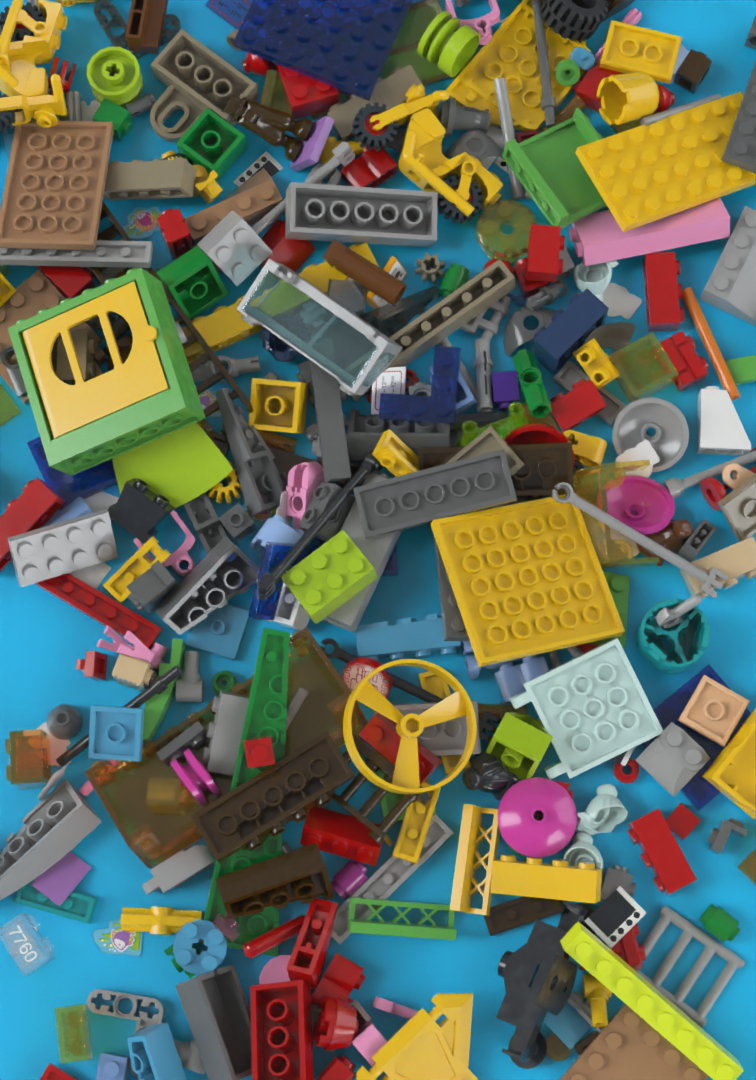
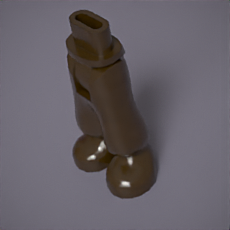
(269, 124)

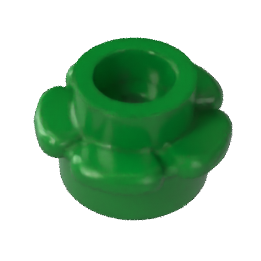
(223, 676)

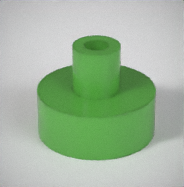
(567, 72)

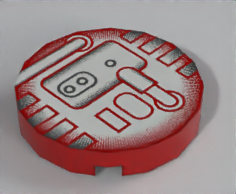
(359, 668)

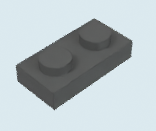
(191, 738)

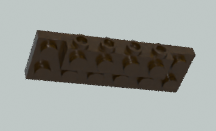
(543, 467)
(274, 798)

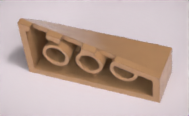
(249, 201)

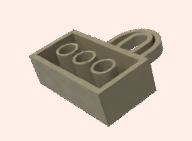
(194, 82)

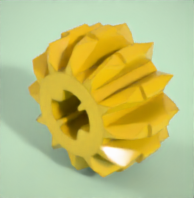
(228, 491)

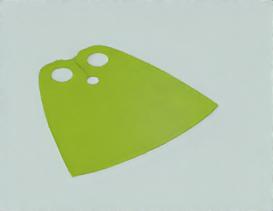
(175, 465)

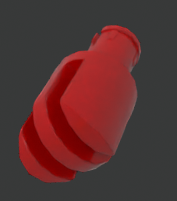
(66, 85)

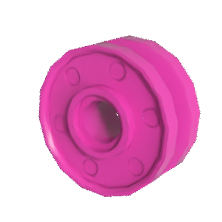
(195, 777)

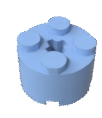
(275, 530)

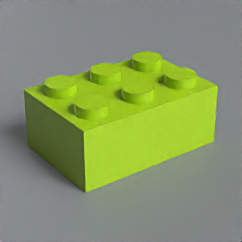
(329, 576)

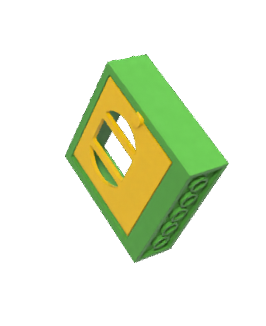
(122, 407)

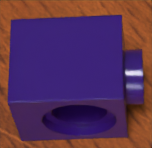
(504, 389)

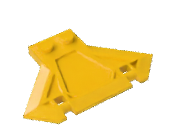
(426, 1048)

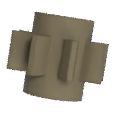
(433, 273)

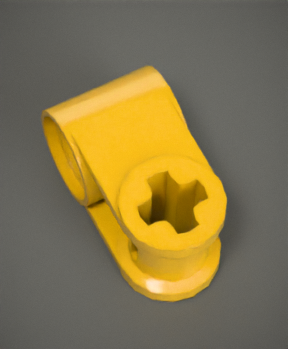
(587, 449)

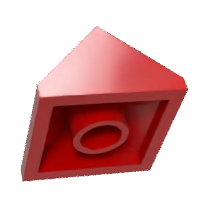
(286, 251)

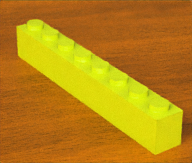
(650, 1004)

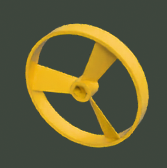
(410, 726)

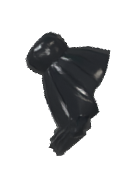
(488, 775)

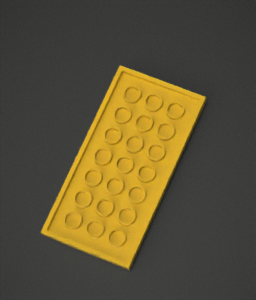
(666, 164)

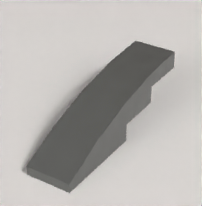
(205, 521)

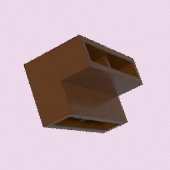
(146, 25)

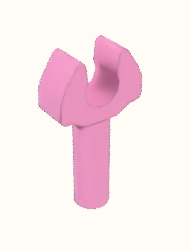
(393, 1008)

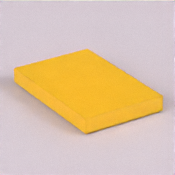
(640, 50)

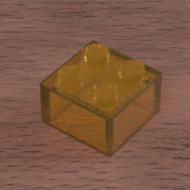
(643, 368)

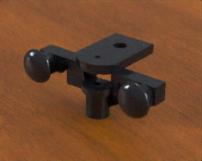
(538, 982)

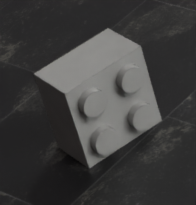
(234, 248)

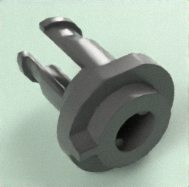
(462, 118)

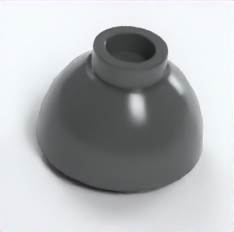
(64, 721)

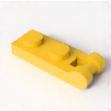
(134, 568)

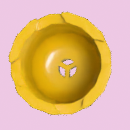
(627, 97)

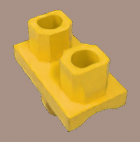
(206, 185)
(596, 363)

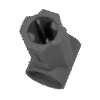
(13, 371)

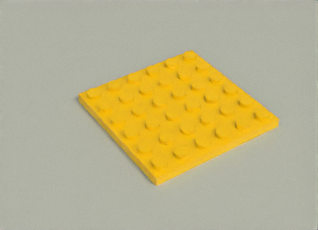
(526, 579)

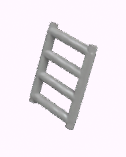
(712, 947)

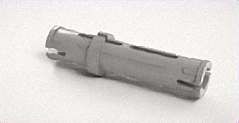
(483, 367)

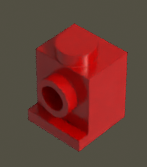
(525, 286)

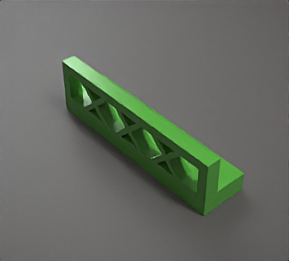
(403, 929)

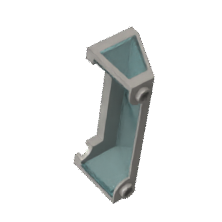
(318, 327)

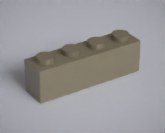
(387, 91)
(149, 179)

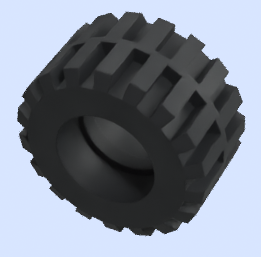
(574, 18)

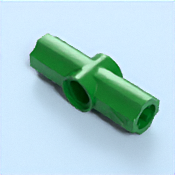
(531, 384)

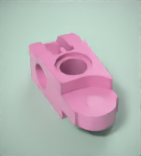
(301, 485)

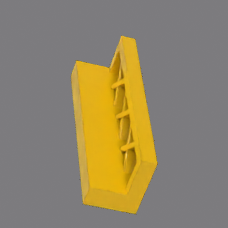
(467, 860)

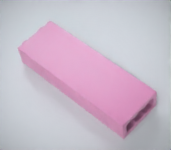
(602, 240)

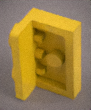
(395, 455)

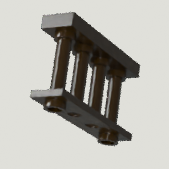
(375, 762)

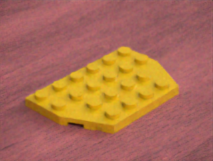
(515, 57)

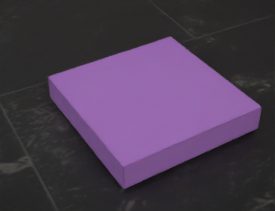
(313, 144)

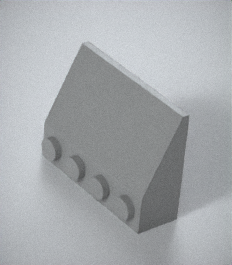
(734, 276)

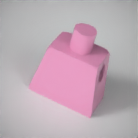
(368, 1041)

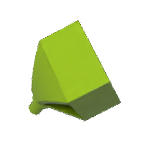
(520, 744)

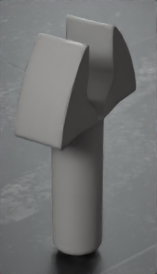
(671, 617)

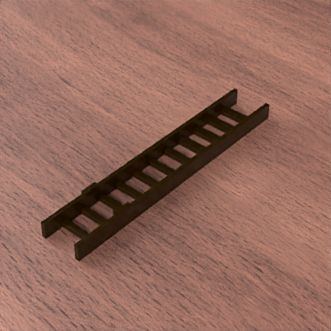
(115, 230)

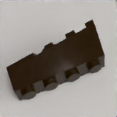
(276, 882)

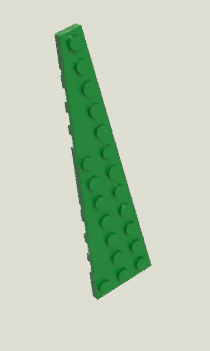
(264, 717)

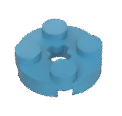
(185, 953)

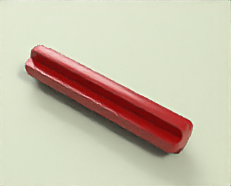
(273, 937)

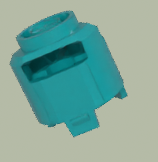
(686, 638)

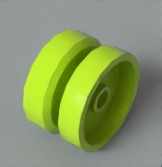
(115, 76)

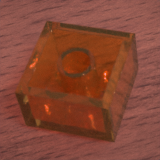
(28, 758)

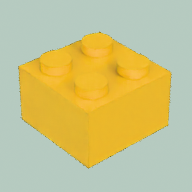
(278, 405)

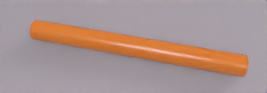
(710, 343)

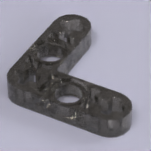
(117, 21)

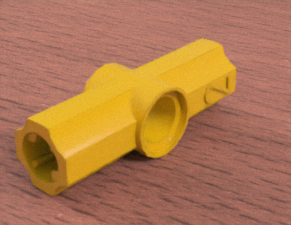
(157, 919)

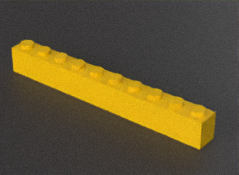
(226, 325)

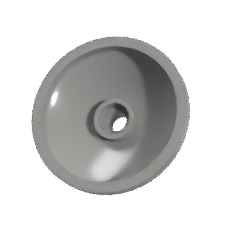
(668, 421)

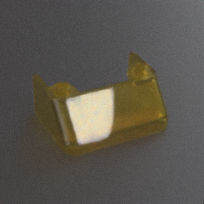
(591, 486)

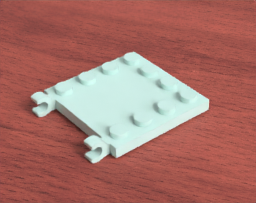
(591, 709)

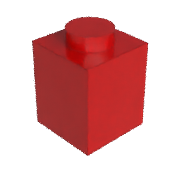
(259, 751)

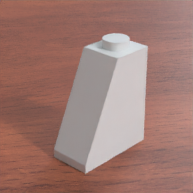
(719, 425)

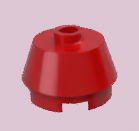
(335, 1024)

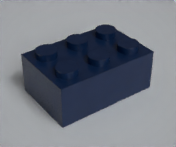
(569, 330)

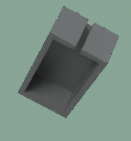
(219, 1022)

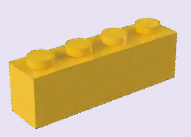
(546, 880)

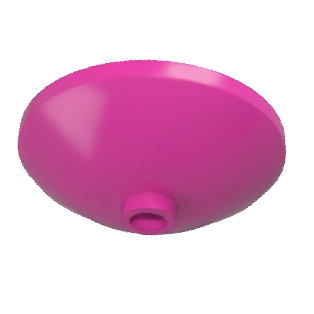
(641, 504)
(532, 836)

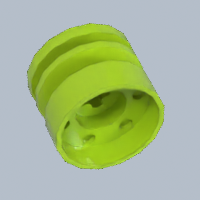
(448, 43)

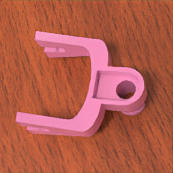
(481, 23)
(181, 554)
(140, 651)

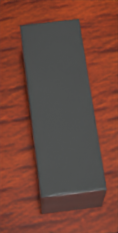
(697, 540)

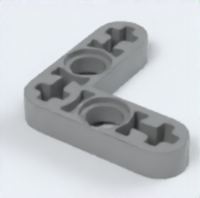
(142, 1021)

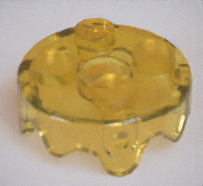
(500, 245)

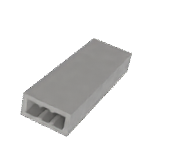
(377, 552)

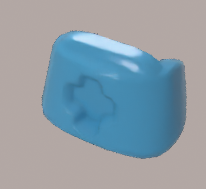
(583, 57)

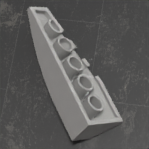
(46, 837)

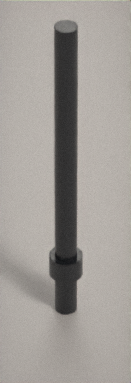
(156, 686)

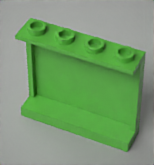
(554, 172)

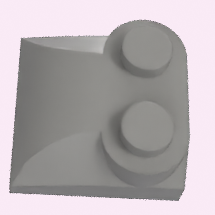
(673, 758)

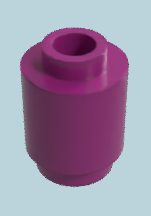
(349, 878)

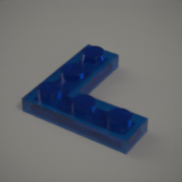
(436, 408)
(272, 556)

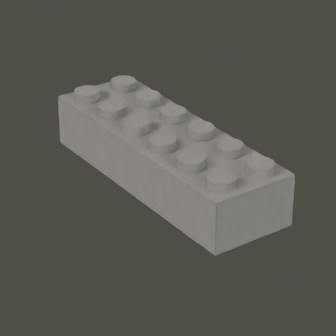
(361, 215)

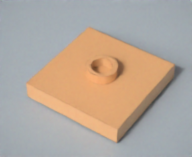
(713, 710)

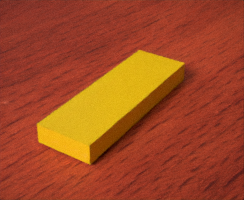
(415, 827)

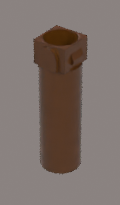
(364, 272)

